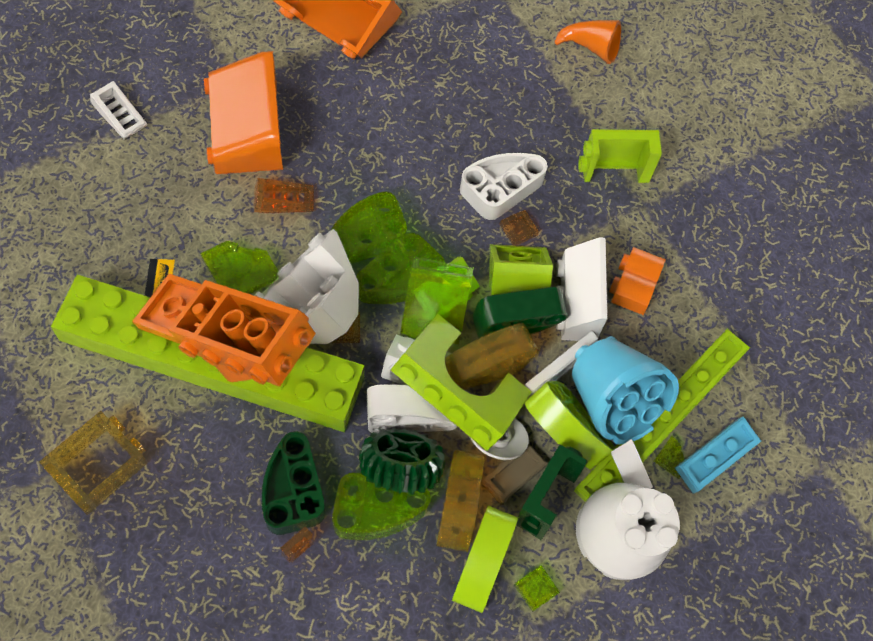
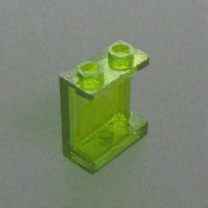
(435, 290)

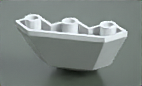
(320, 287)

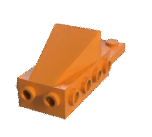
(228, 328)

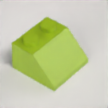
(519, 268)

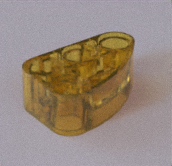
(492, 357)
(461, 501)

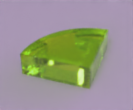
(670, 457)

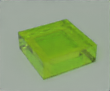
(537, 588)

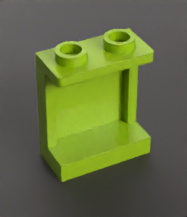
(621, 151)

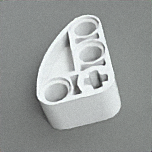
(493, 176)
(403, 408)

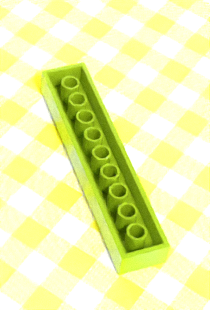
(101, 318)

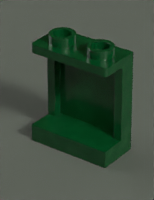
(535, 517)

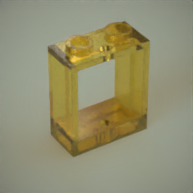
(76, 443)

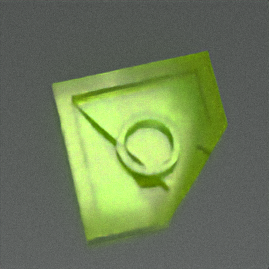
(240, 267)

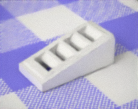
(106, 93)

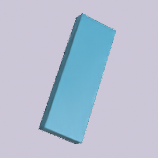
(717, 454)

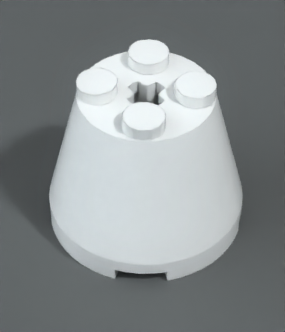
(627, 530)

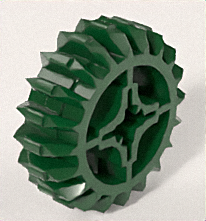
(402, 461)

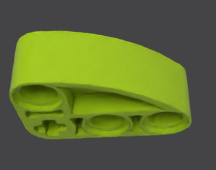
(568, 422)
(485, 559)

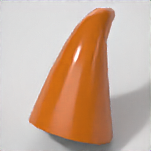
(598, 36)

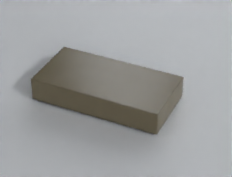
(513, 474)

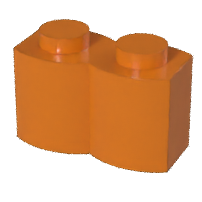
(637, 281)

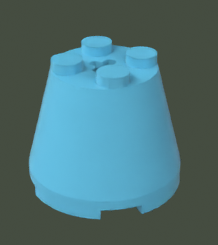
(622, 389)

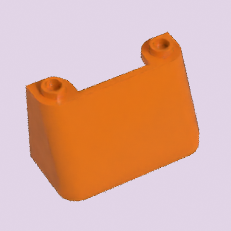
(349, 23)
(244, 116)

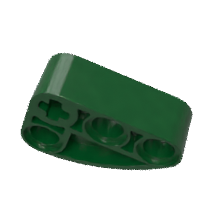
(534, 308)
(284, 494)

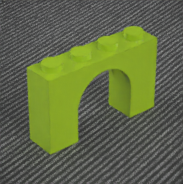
(478, 416)

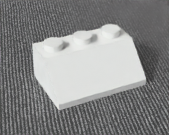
(583, 289)

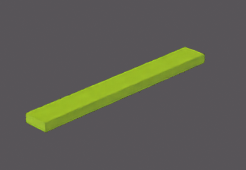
(692, 389)

